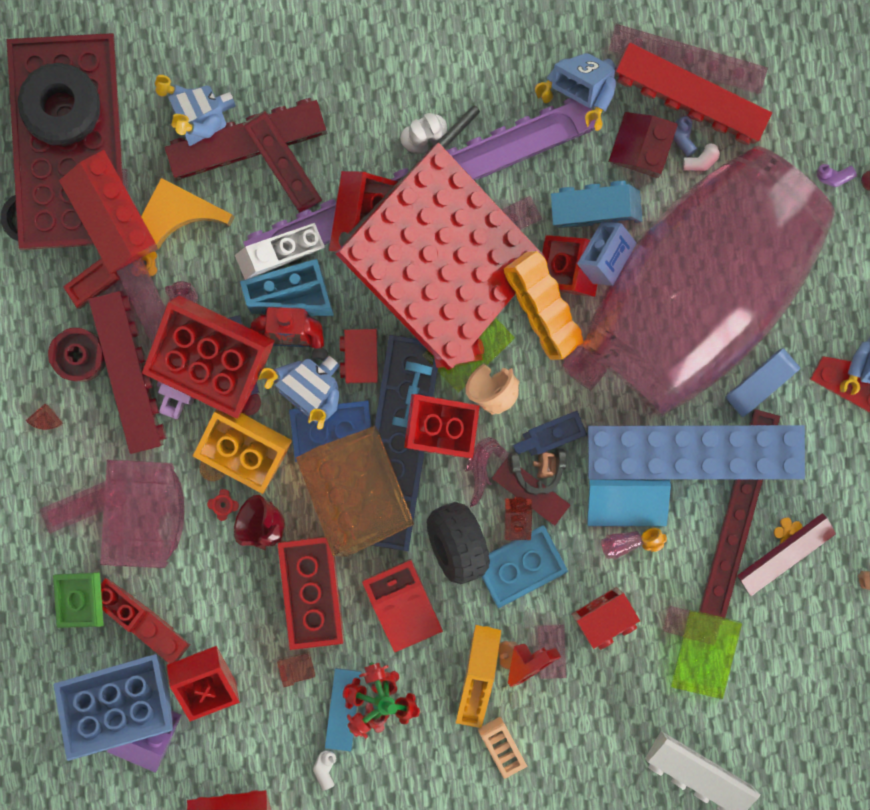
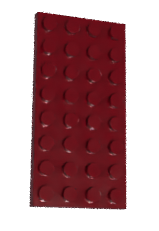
(42, 206)

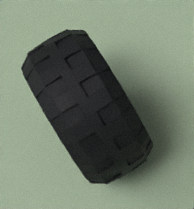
(58, 79)
(458, 543)

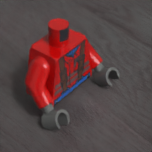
(292, 328)

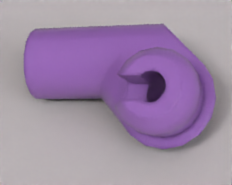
(834, 178)

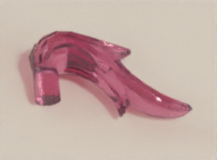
(478, 463)

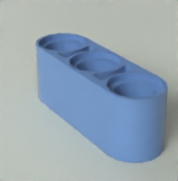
(762, 382)

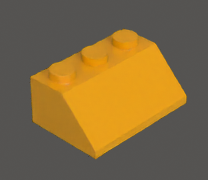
(242, 449)

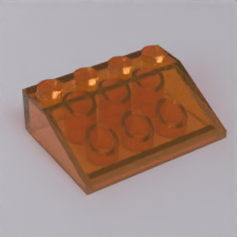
(354, 492)

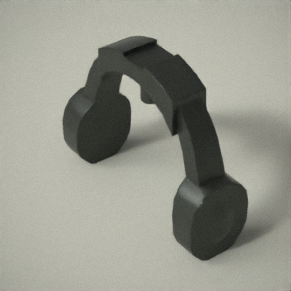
(514, 468)

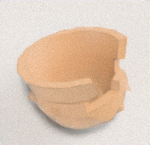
(493, 393)

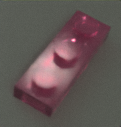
(74, 508)

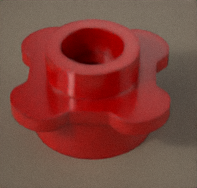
(215, 505)

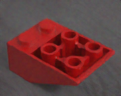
(402, 605)

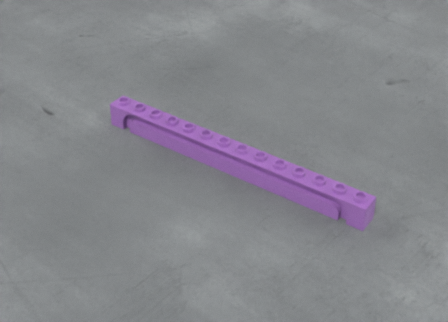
(477, 159)

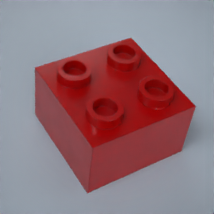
(202, 683)

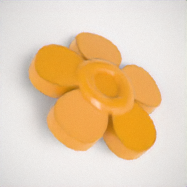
(787, 529)

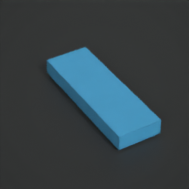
(338, 733)

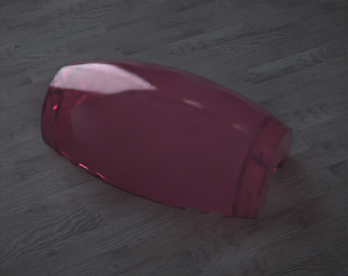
(710, 279)

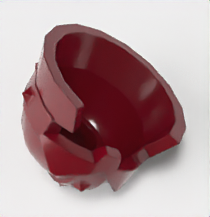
(258, 523)

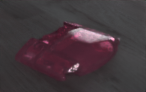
(141, 514)

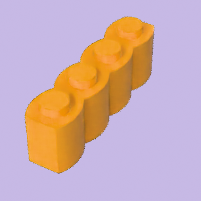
(542, 302)

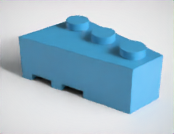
(596, 205)
(289, 288)

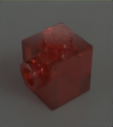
(518, 519)

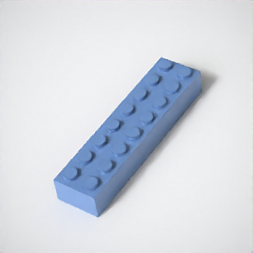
(696, 452)

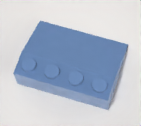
(114, 706)

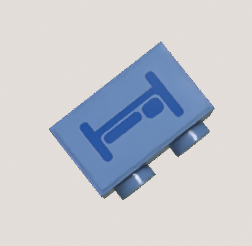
(607, 253)

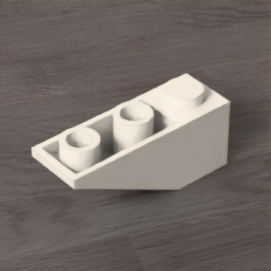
(278, 251)

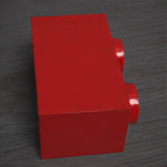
(360, 356)

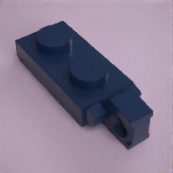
(551, 434)

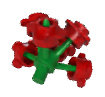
(381, 706)

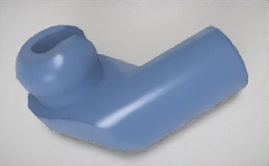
(682, 136)

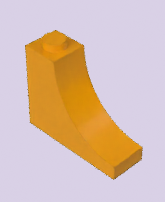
(175, 207)
(479, 676)

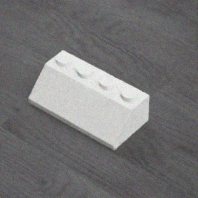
(700, 774)

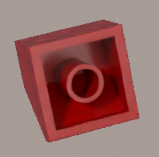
(562, 259)

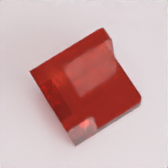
(296, 668)

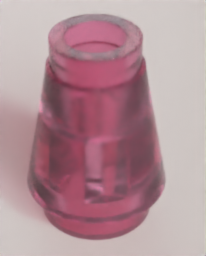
(619, 544)

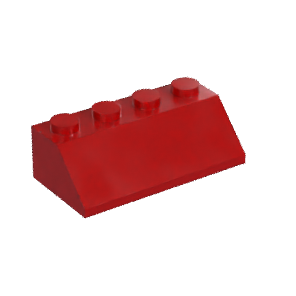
(107, 212)

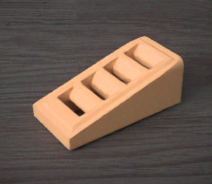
(492, 728)

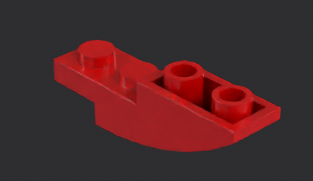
(142, 622)

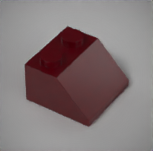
(643, 143)

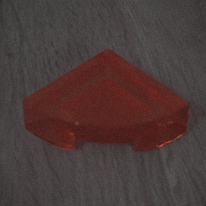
(45, 418)

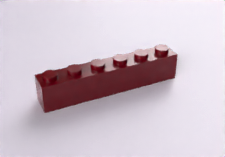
(234, 144)
(125, 368)

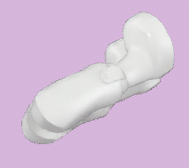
(416, 136)

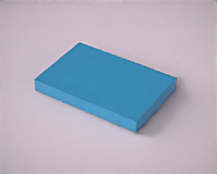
(628, 502)
(522, 567)

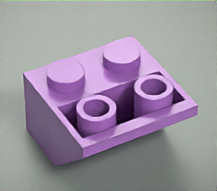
(149, 751)

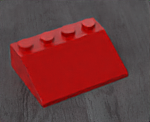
(207, 356)

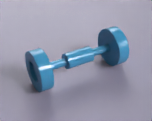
(418, 369)

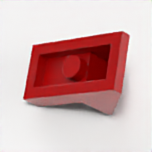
(526, 665)

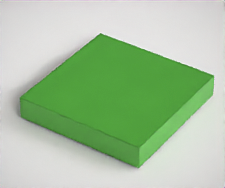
(78, 600)

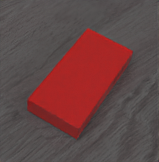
(90, 283)

